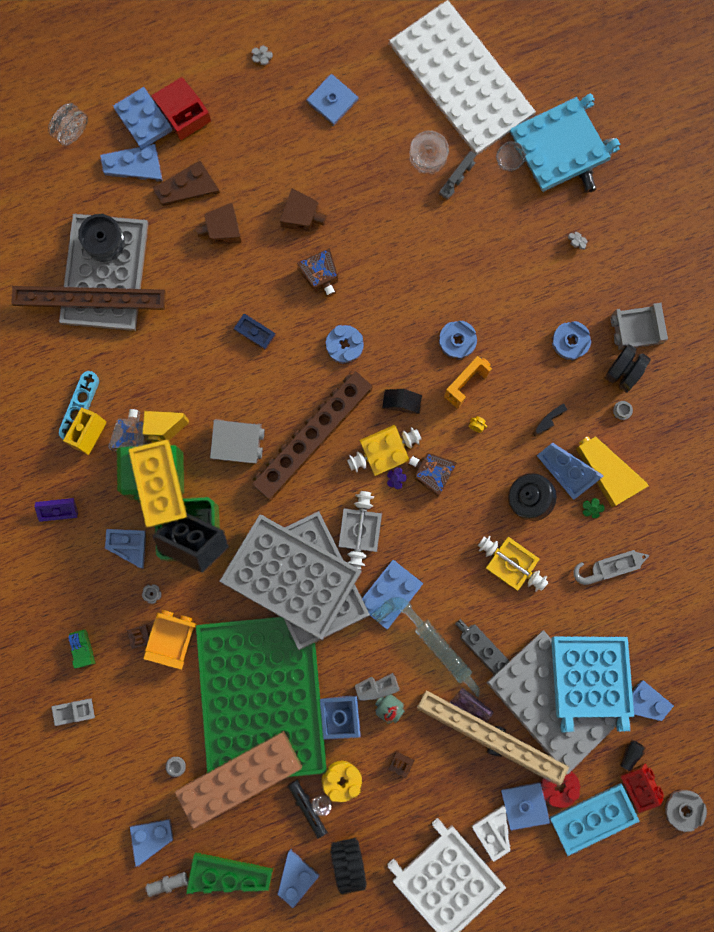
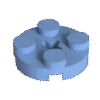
(455, 329)
(340, 334)
(561, 343)

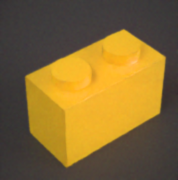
(85, 431)

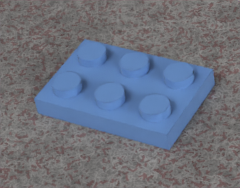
(142, 118)
(392, 583)

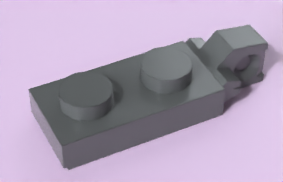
(457, 177)

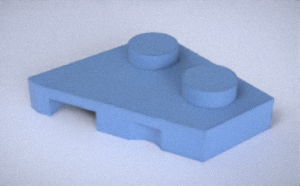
(127, 545)
(649, 702)
(150, 838)
(296, 879)

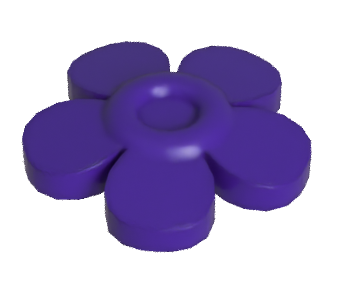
(396, 478)

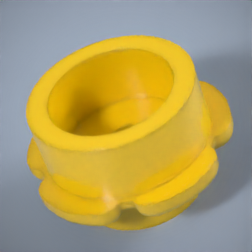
(477, 424)

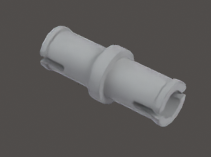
(167, 884)

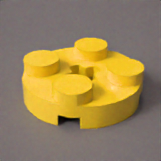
(350, 788)

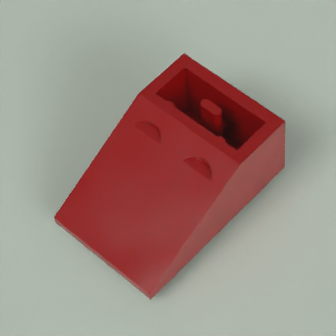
(181, 108)

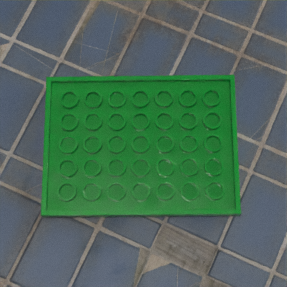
(256, 688)

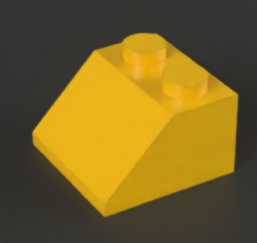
(163, 425)

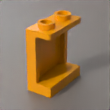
(453, 393)
(169, 639)

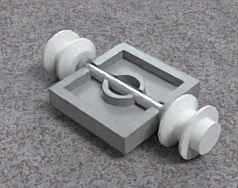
(360, 529)

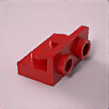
(643, 788)

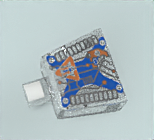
(128, 432)

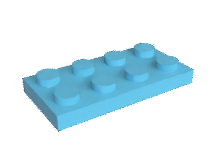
(594, 819)

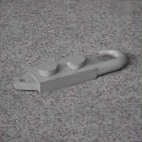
(611, 567)

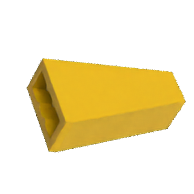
(619, 479)

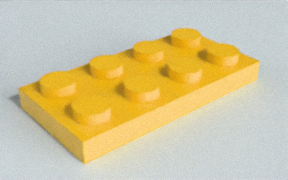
(157, 483)

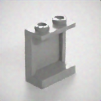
(639, 326)
(236, 441)

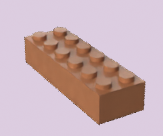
(238, 779)

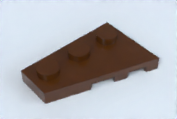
(186, 184)

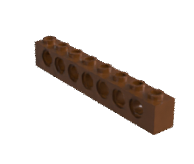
(351, 381)

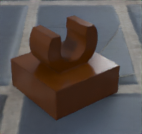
(138, 636)
(401, 764)

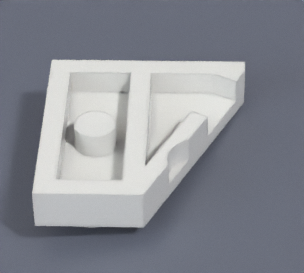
(493, 833)

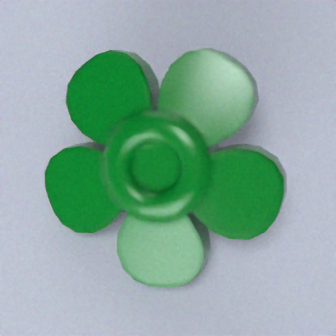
(593, 508)

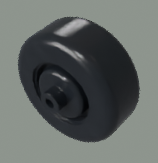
(532, 497)

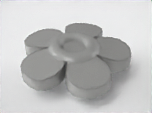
(261, 55)
(577, 240)

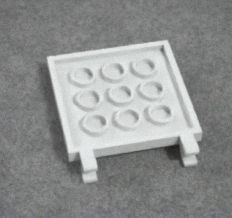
(447, 881)

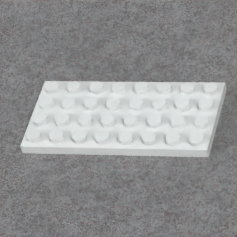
(462, 77)

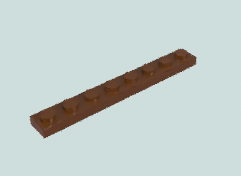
(88, 297)

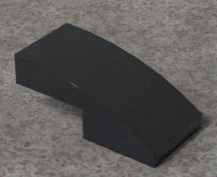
(547, 423)

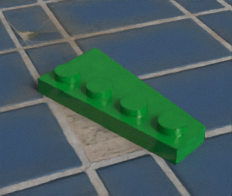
(226, 875)

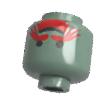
(389, 709)

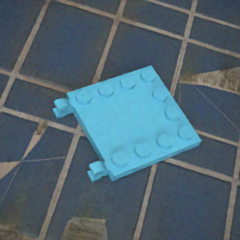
(562, 143)
(592, 679)

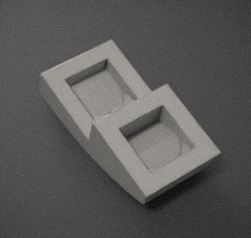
(371, 690)
(73, 712)

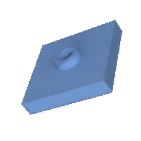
(332, 99)
(525, 806)

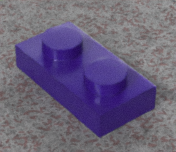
(56, 509)

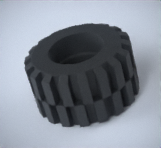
(348, 866)

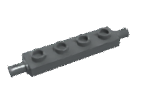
(482, 647)

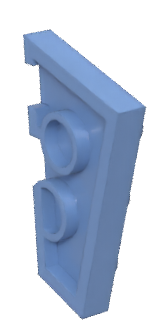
(133, 163)
(568, 470)

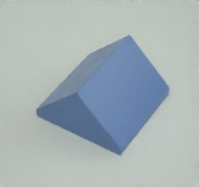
(340, 717)

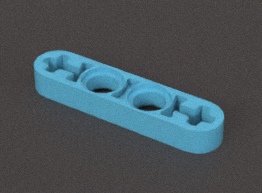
(75, 404)

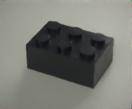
(191, 542)

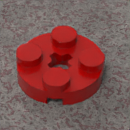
(567, 796)

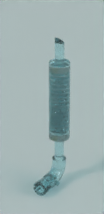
(431, 638)

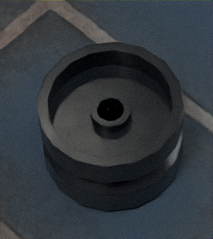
(101, 237)
(629, 369)

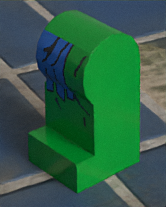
(81, 649)

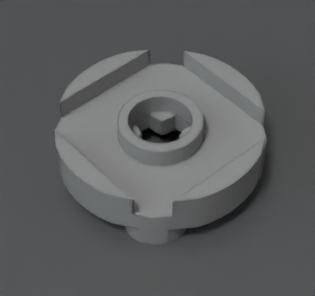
(692, 820)

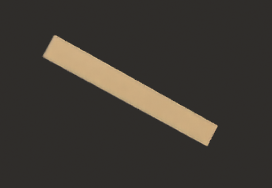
(493, 738)

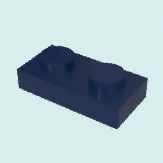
(254, 331)

